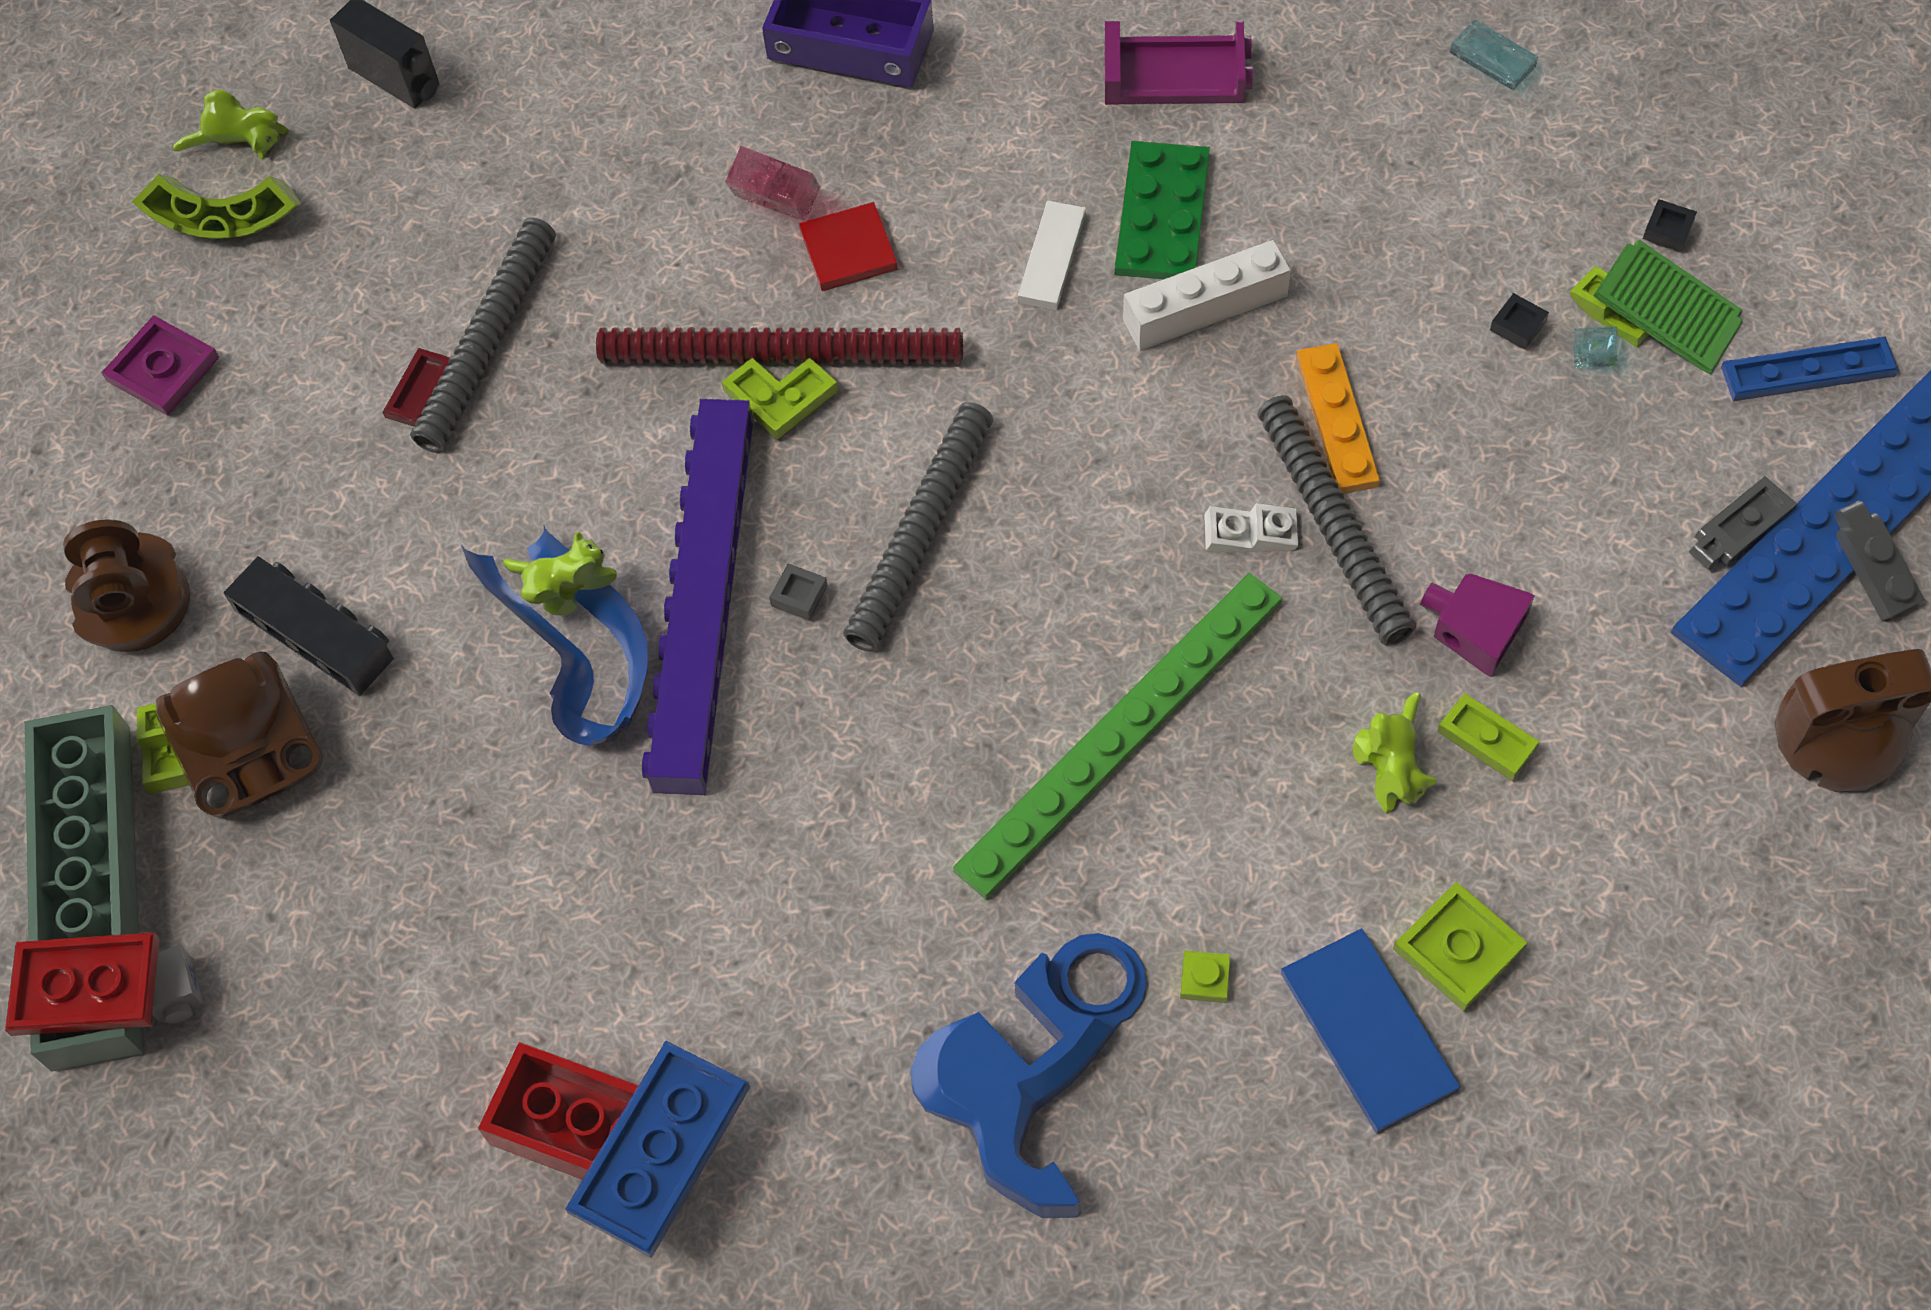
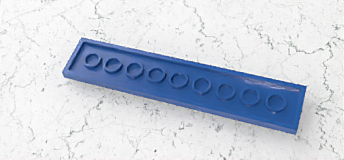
(1800, 557)

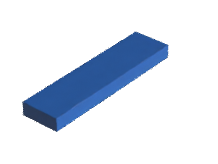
(1809, 368)

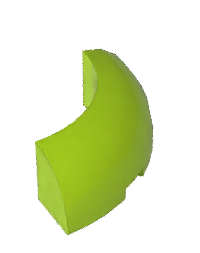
(231, 217)

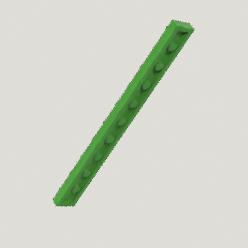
(1116, 736)

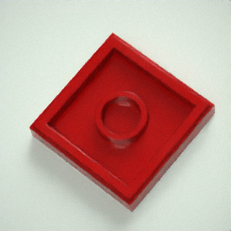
(848, 246)

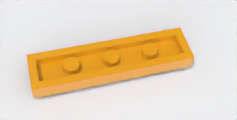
(1337, 418)

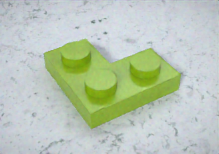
(783, 403)

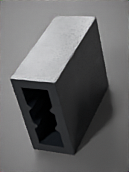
(385, 52)

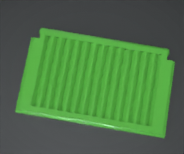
(1670, 305)

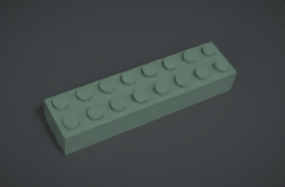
(81, 854)

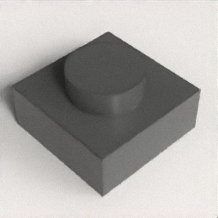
(798, 591)

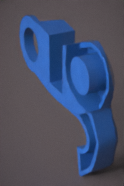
(984, 1085)

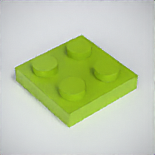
(1460, 946)

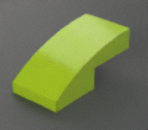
(1583, 295)
(160, 765)

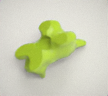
(229, 122)
(559, 578)
(1390, 749)

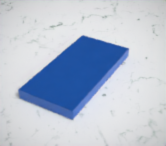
(1369, 1030)
(658, 1148)

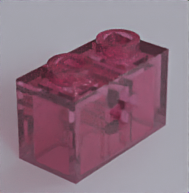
(772, 184)

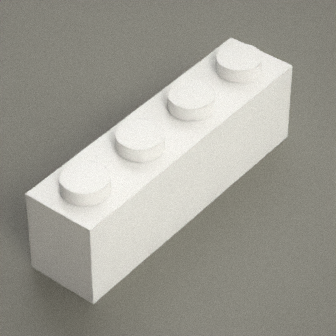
(1206, 295)

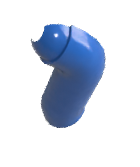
(576, 674)

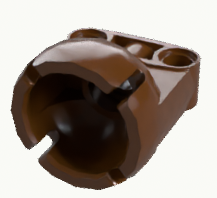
(1854, 718)
(237, 731)

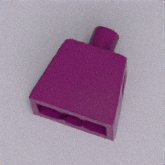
(1478, 618)

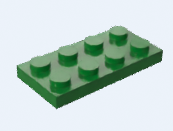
(1161, 210)

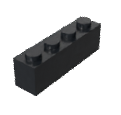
(309, 624)

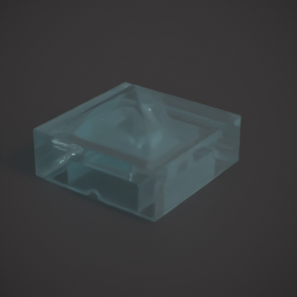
(1595, 347)

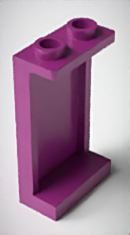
(1176, 68)

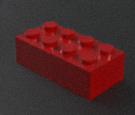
(554, 1110)

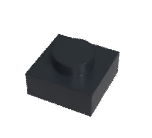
(1669, 225)
(1519, 321)

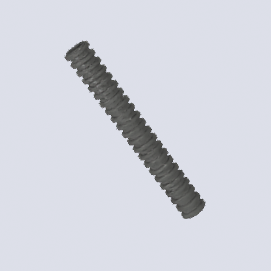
(483, 334)
(1336, 520)
(918, 526)

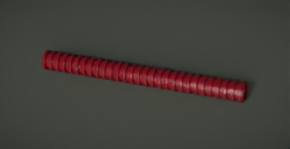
(778, 345)

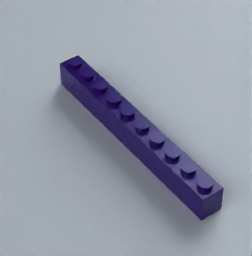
(700, 599)

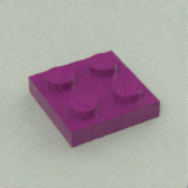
(160, 365)

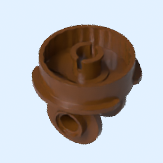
(123, 586)

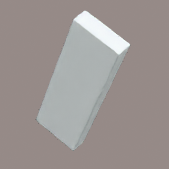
(1051, 255)

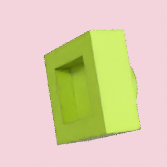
(1205, 976)

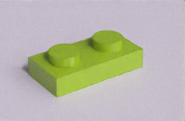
(1488, 736)

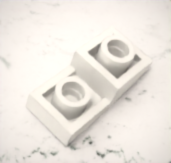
(1258, 530)

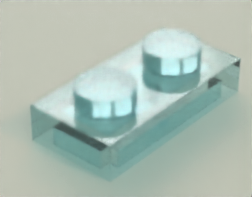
(1493, 54)

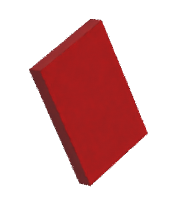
(82, 984)

